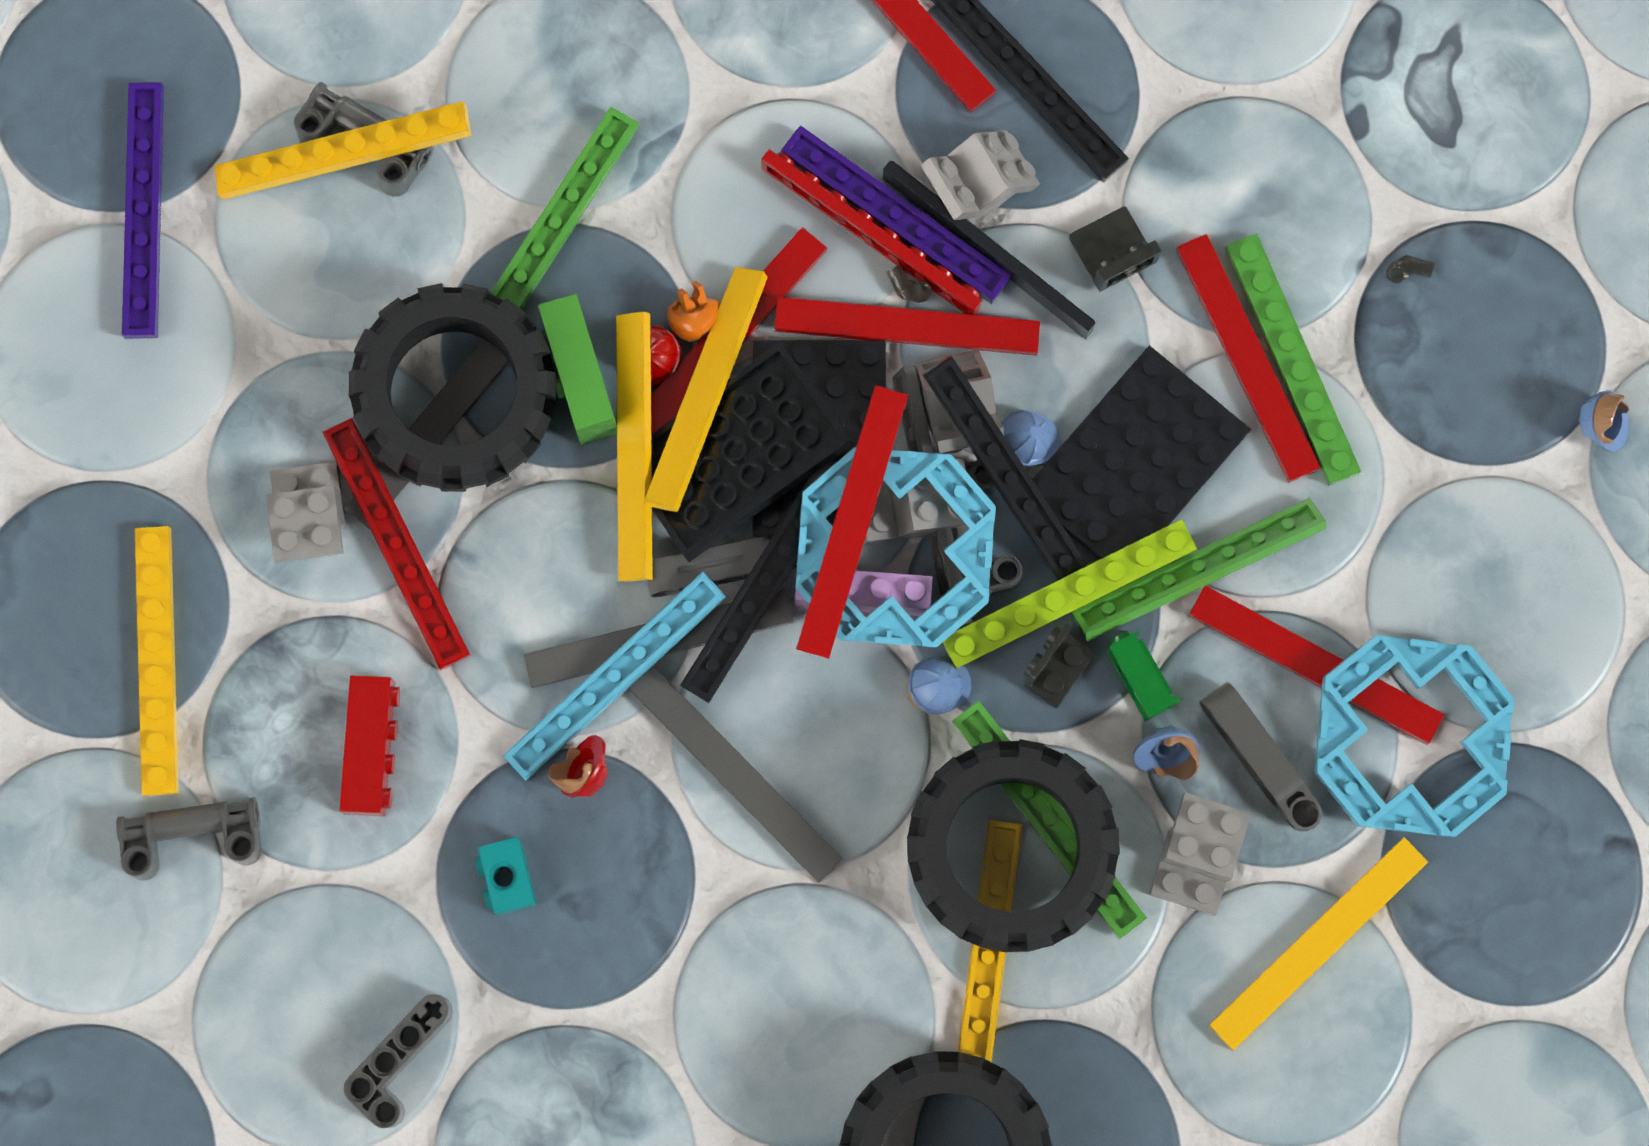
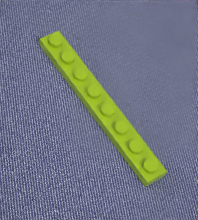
(1069, 593)

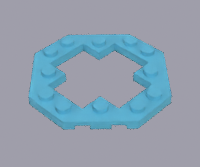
(969, 552)
(1486, 744)

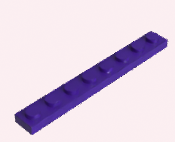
(143, 210)
(896, 214)

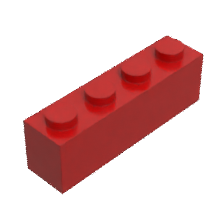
(368, 746)

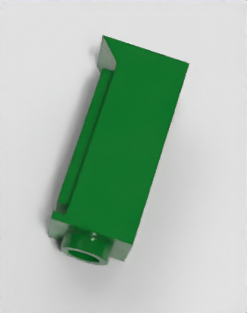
(1140, 675)

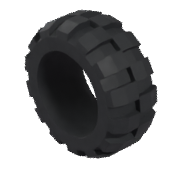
(435, 312)
(1064, 781)
(945, 1073)

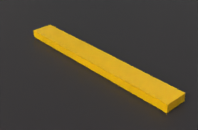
(705, 389)
(634, 446)
(1317, 944)
(987, 965)

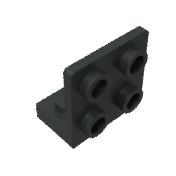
(1113, 248)
(1060, 666)

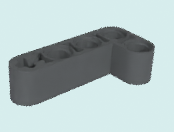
(403, 1056)

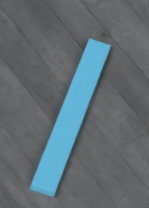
(614, 676)

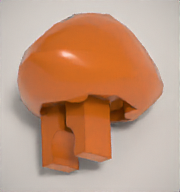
(692, 316)

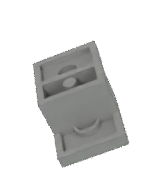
(980, 174)
(940, 424)
(306, 512)
(913, 515)
(1200, 854)

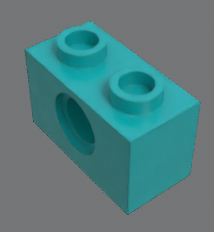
(520, 892)

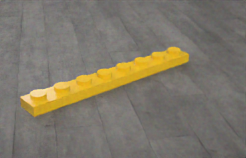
(342, 150)
(156, 661)

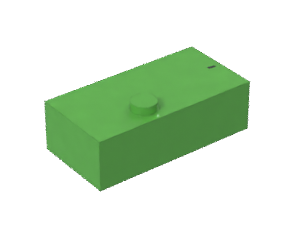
(578, 369)

